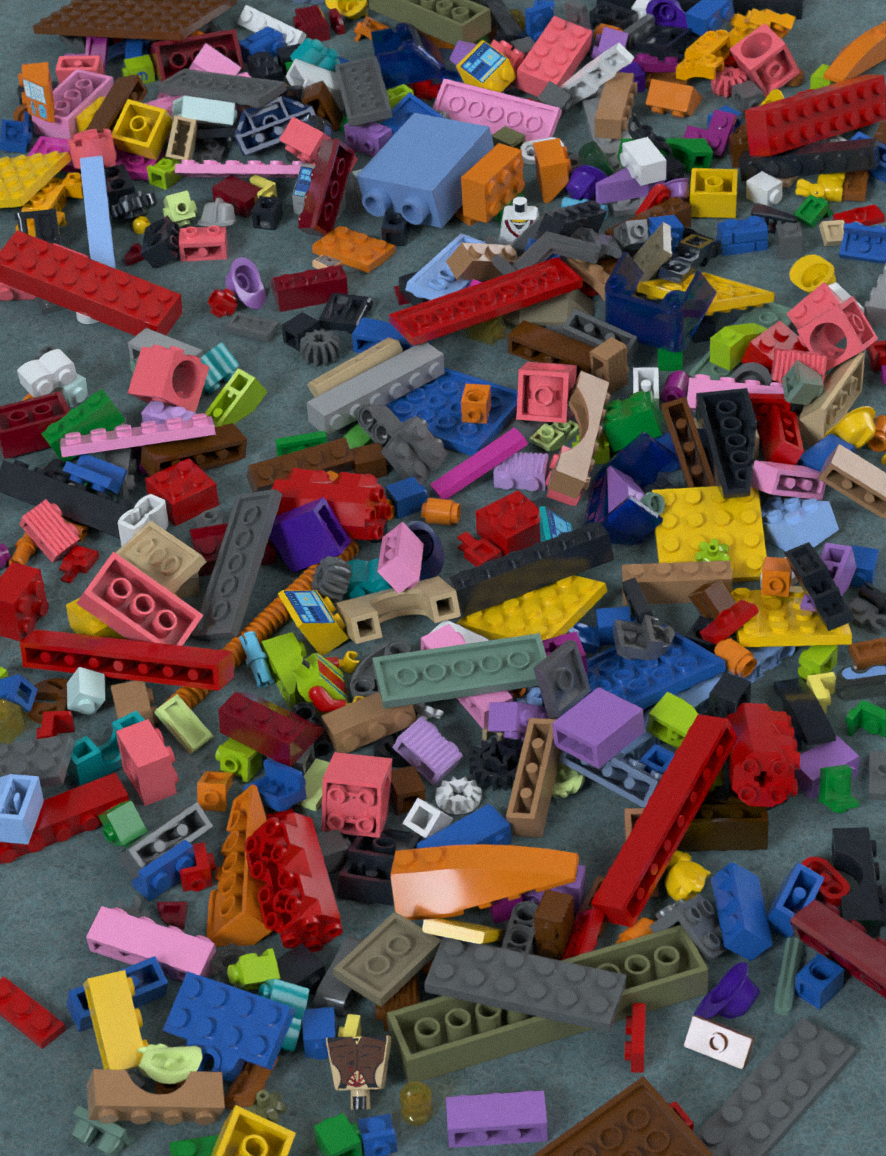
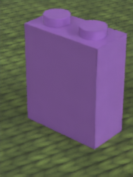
(598, 727)

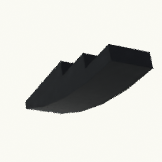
(686, 258)
(819, 586)
(805, 710)

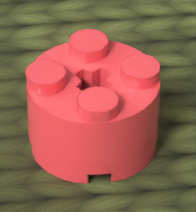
(90, 144)

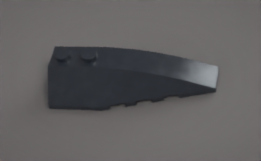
(728, 438)

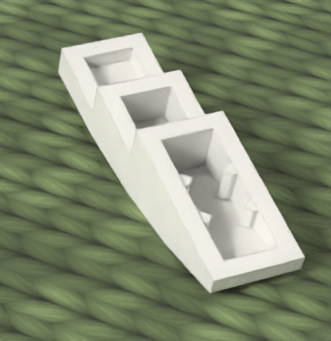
(597, 72)

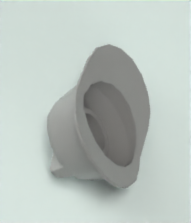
(217, 214)

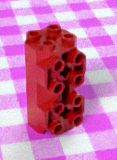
(353, 498)
(763, 756)
(297, 888)

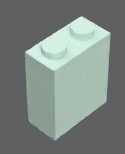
(206, 112)

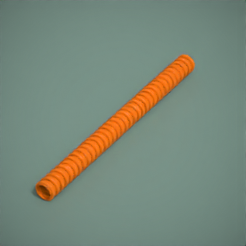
(264, 625)

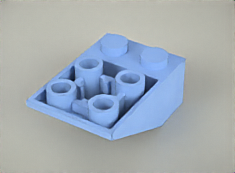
(797, 521)
(19, 807)

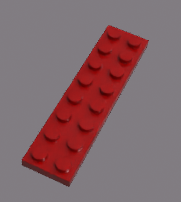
(485, 301)

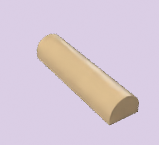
(355, 366)

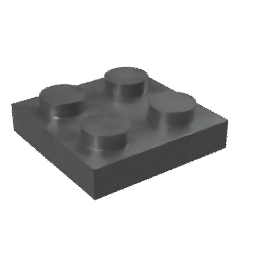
(562, 679)

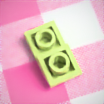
(554, 436)

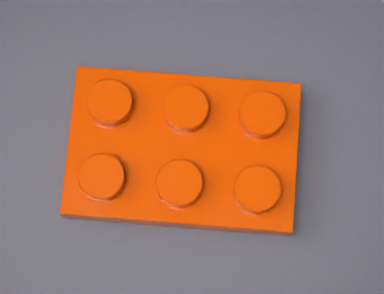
(354, 249)

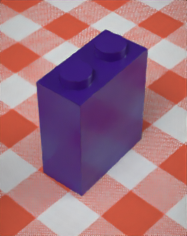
(308, 535)

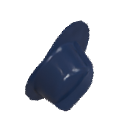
(431, 550)

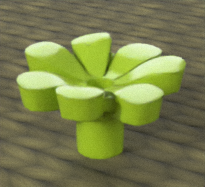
(712, 551)

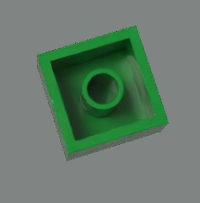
(631, 417)

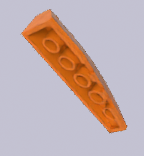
(859, 55)
(458, 877)
(234, 907)

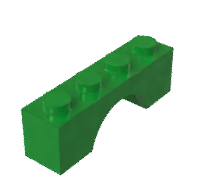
(689, 151)

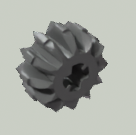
(320, 347)
(332, 578)

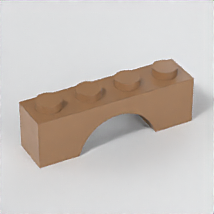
(116, 1098)

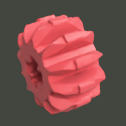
(724, 80)

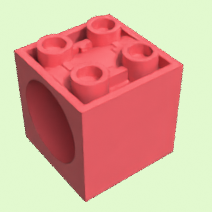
(765, 59)
(853, 323)
(168, 377)
(545, 392)
(356, 794)

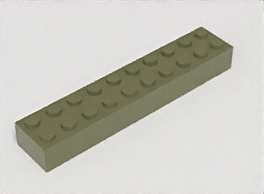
(458, 1033)

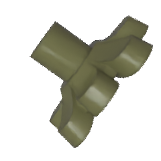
(268, 1105)

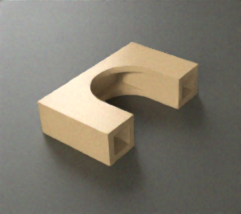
(428, 598)

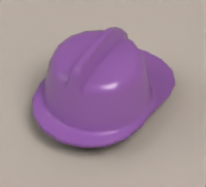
(679, 188)
(246, 283)

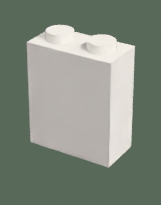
(307, 74)

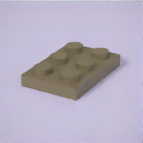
(654, 253)
(387, 959)

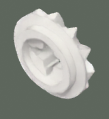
(458, 804)

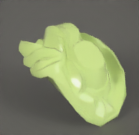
(567, 781)
(169, 1063)

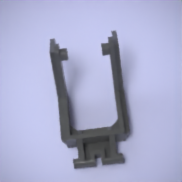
(582, 245)

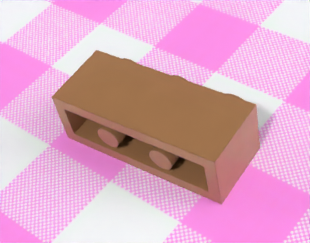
(475, 260)
(856, 479)
(365, 722)

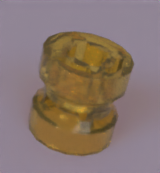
(416, 1103)

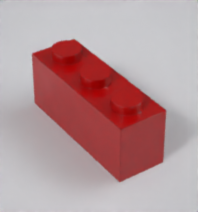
(781, 436)

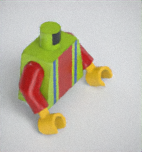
(322, 681)

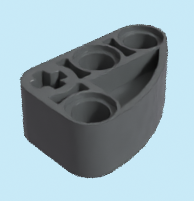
(363, 680)

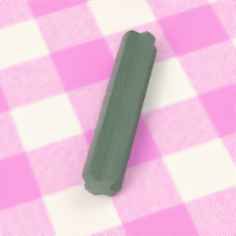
(788, 972)

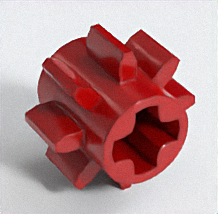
(222, 302)

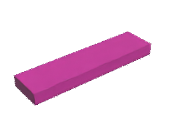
(479, 464)

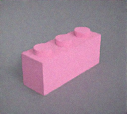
(787, 480)
(401, 558)

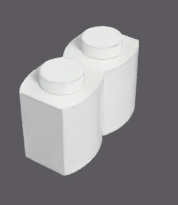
(47, 373)
(146, 509)

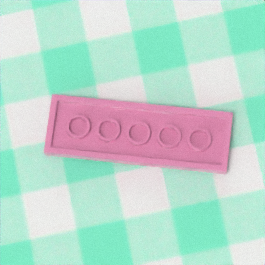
(497, 110)
(212, 168)
(147, 434)

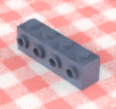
(619, 775)

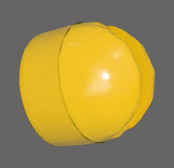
(140, 224)

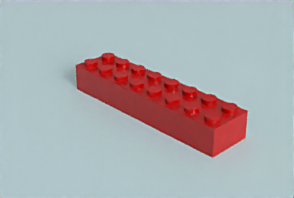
(815, 115)
(87, 286)

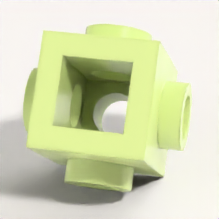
(182, 202)

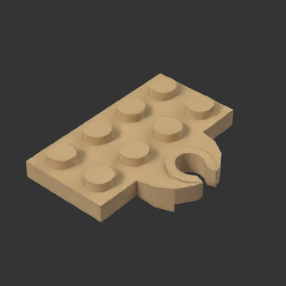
(162, 556)

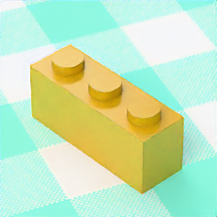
(115, 1020)

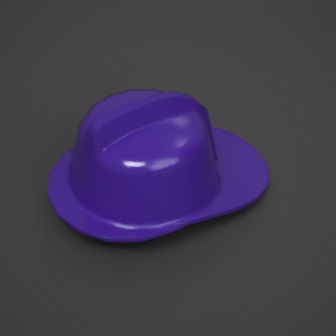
(667, 13)
(583, 182)
(731, 996)

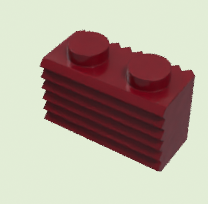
(312, 22)
(237, 193)

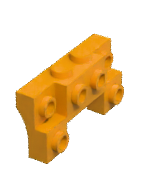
(777, 23)
(709, 52)
(54, 196)

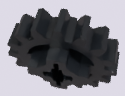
(133, 206)
(495, 763)

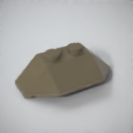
(552, 311)

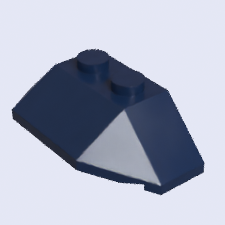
(262, 127)

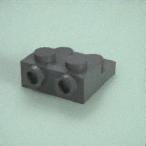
(414, 450)

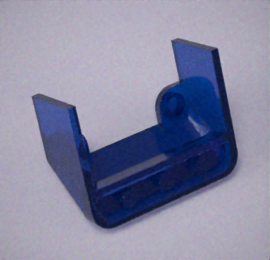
(406, 55)
(657, 325)
(630, 519)

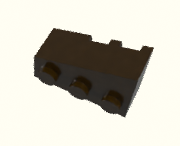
(726, 826)

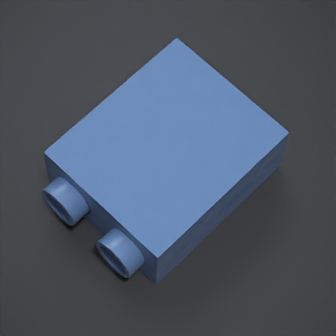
(423, 169)

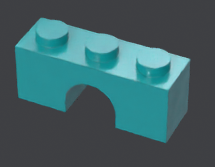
(95, 762)

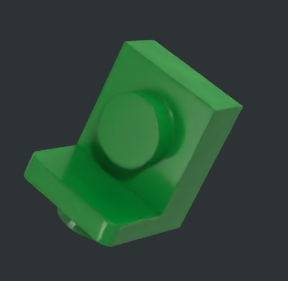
(813, 210)
(868, 717)
(836, 788)

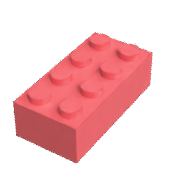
(554, 56)
(138, 605)

